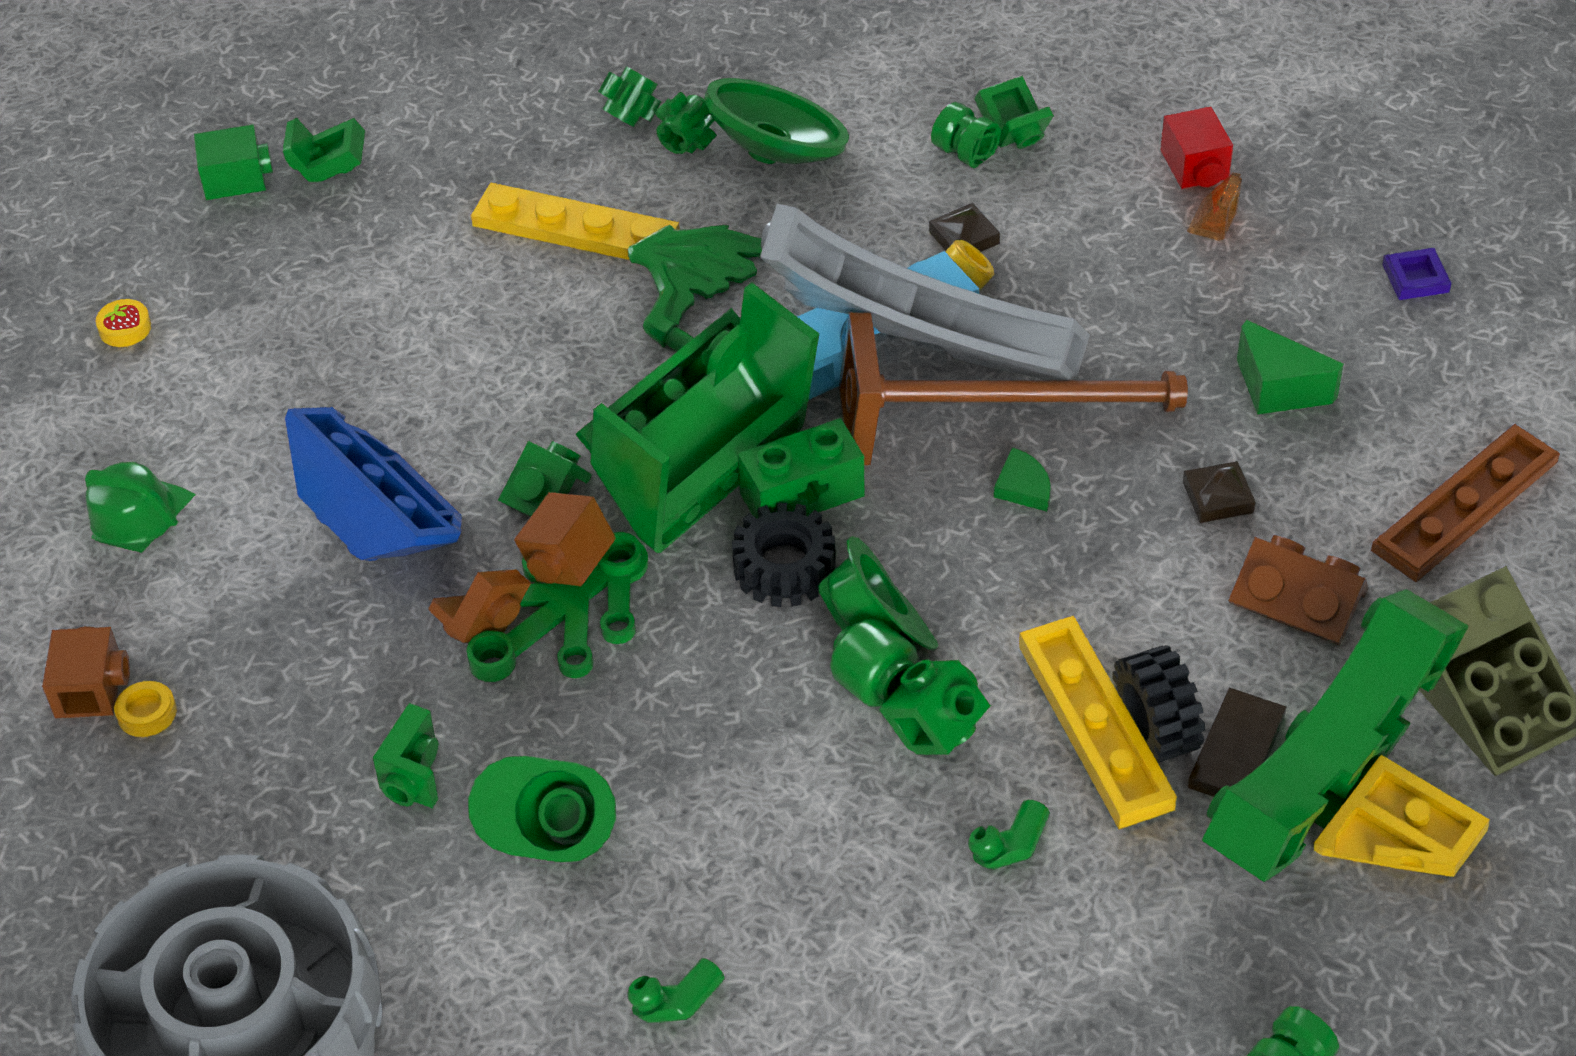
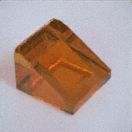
(1218, 210)

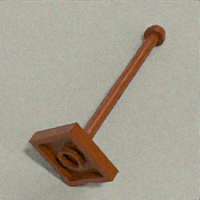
(866, 390)

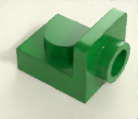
(406, 759)

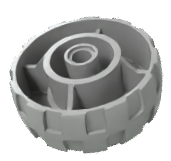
(229, 966)

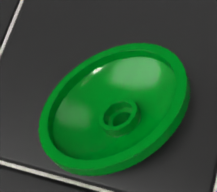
(774, 122)

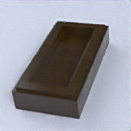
(1236, 742)

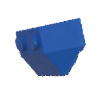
(365, 488)

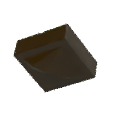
(967, 225)
(1219, 492)

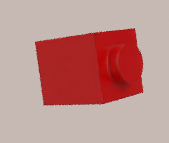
(1196, 147)

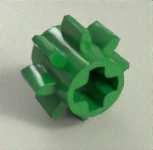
(629, 96)
(684, 124)

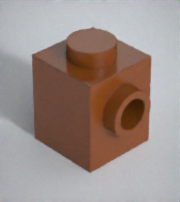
(565, 539)
(84, 672)

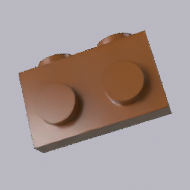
(1299, 589)

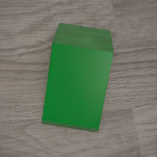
(1285, 373)

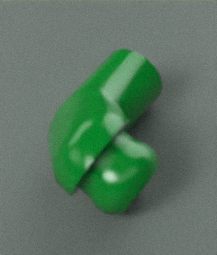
(1017, 844)
(674, 1002)

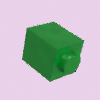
(232, 162)

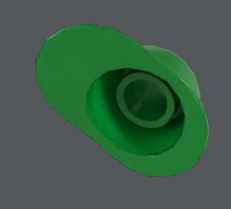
(131, 505)
(864, 591)
(531, 801)

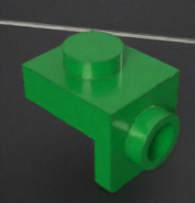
(1015, 112)
(325, 153)
(539, 473)

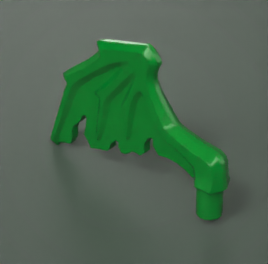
(690, 263)

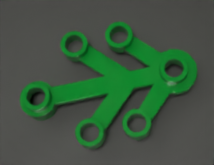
(569, 604)

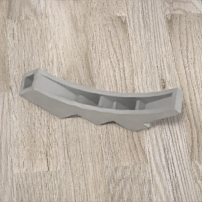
(971, 327)

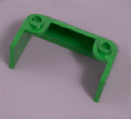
(689, 452)

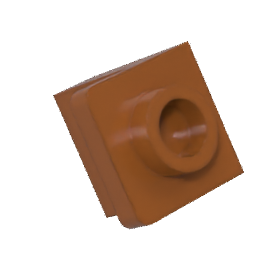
(487, 606)

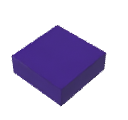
(1416, 273)

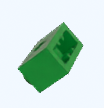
(806, 468)

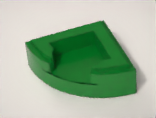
(1023, 481)

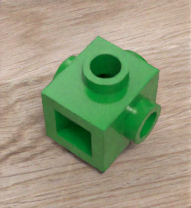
(935, 707)

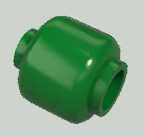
(871, 660)

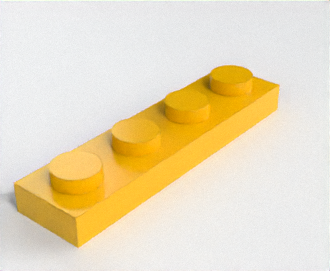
(563, 220)
(1097, 722)

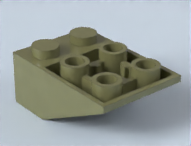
(1503, 680)

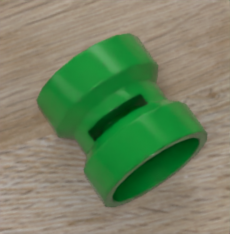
(966, 135)
(1298, 1034)

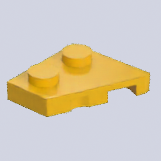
(1402, 824)

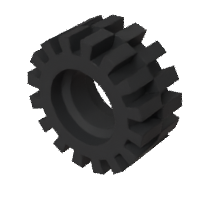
(781, 529)
(1161, 701)

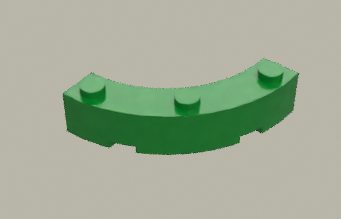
(1334, 746)

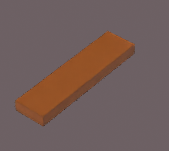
(1464, 502)

